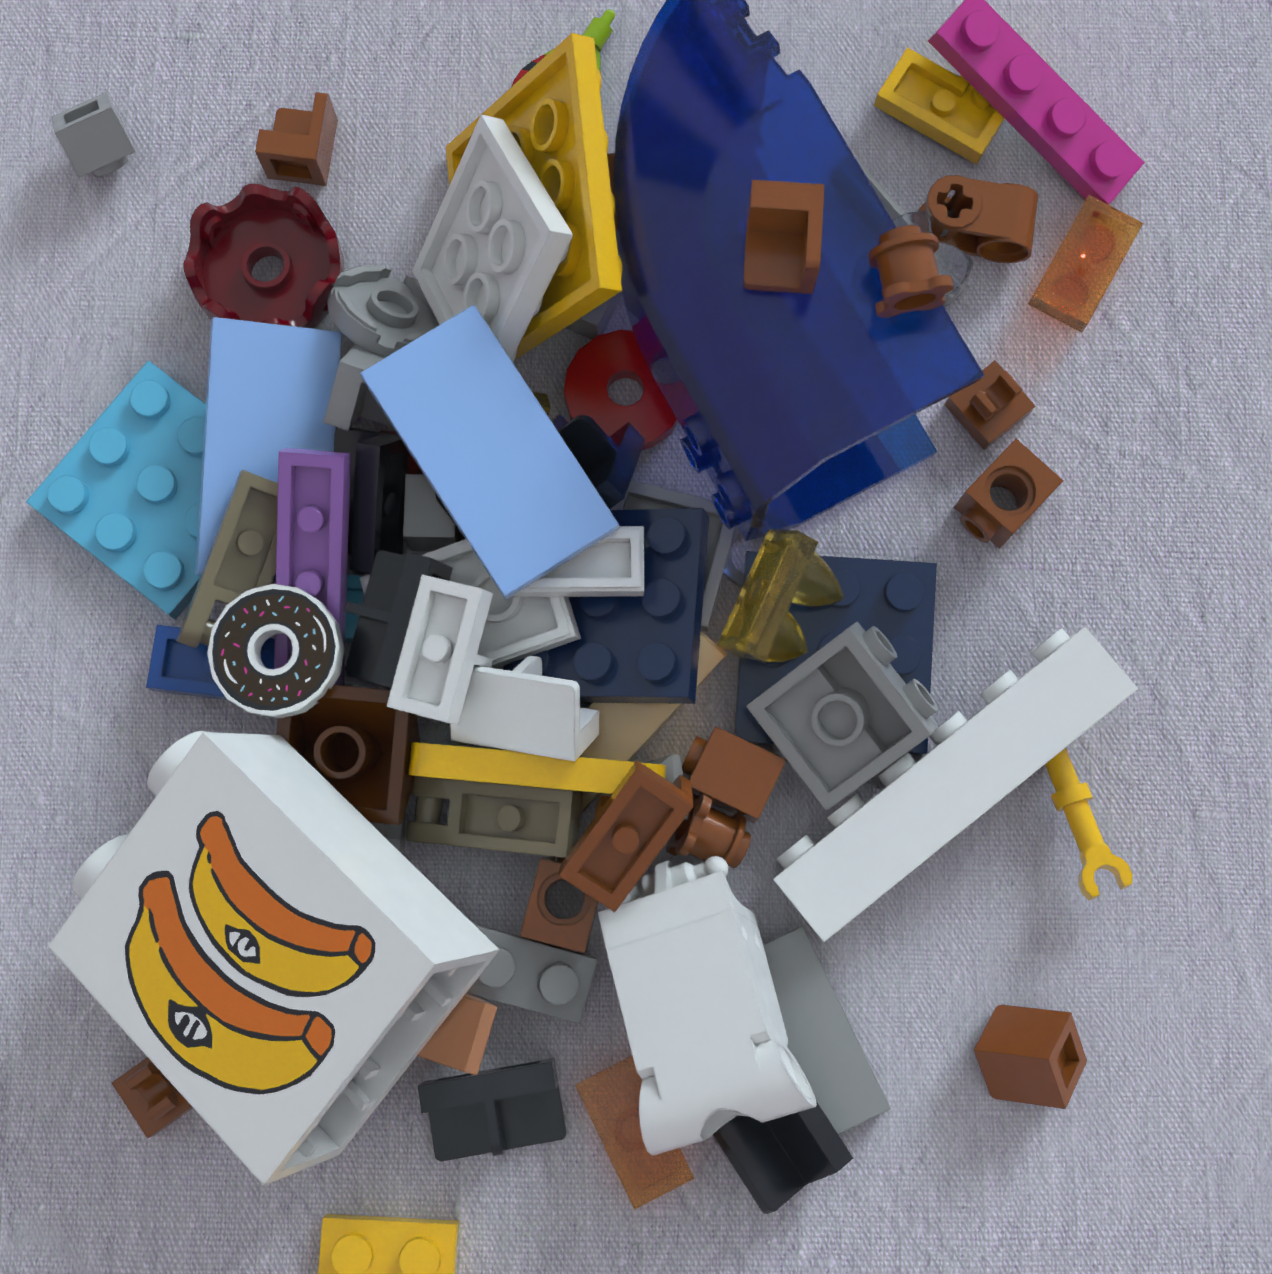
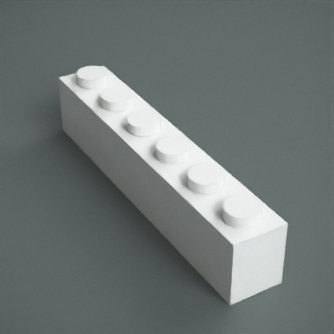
(952, 783)

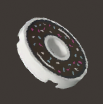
(238, 641)

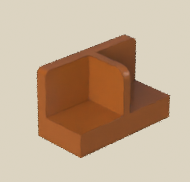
(626, 834)

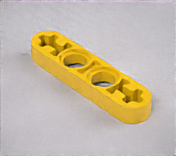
(519, 768)

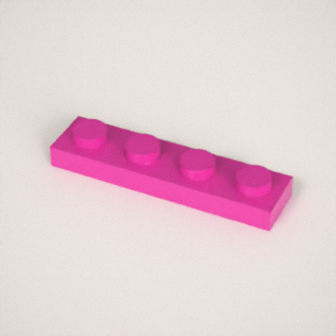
(1036, 101)

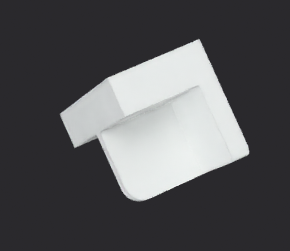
(440, 649)
(526, 712)

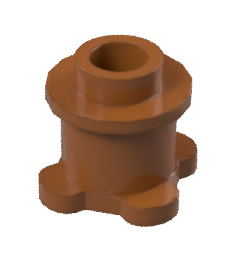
(908, 272)
(710, 834)

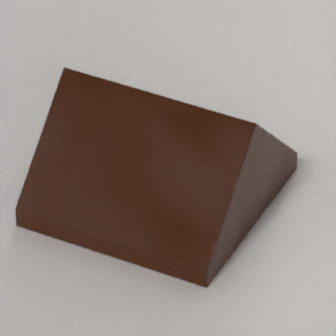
(358, 748)

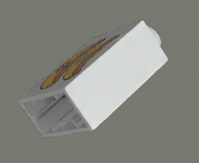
(267, 948)

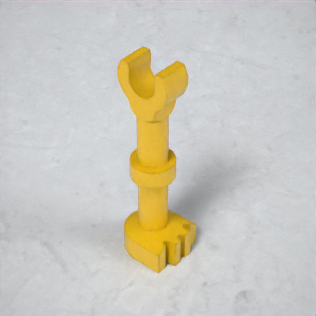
(1094, 854)

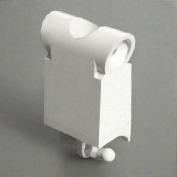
(699, 1007)

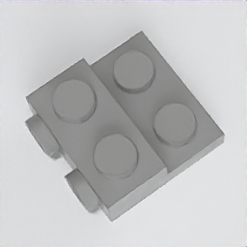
(845, 714)

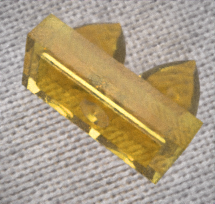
(781, 575)

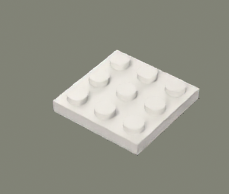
(493, 238)

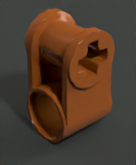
(983, 217)

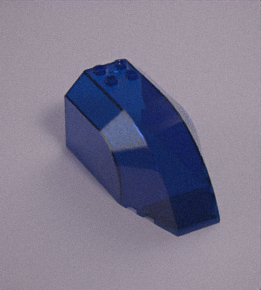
(776, 390)

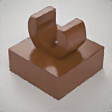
(990, 405)
(150, 1097)

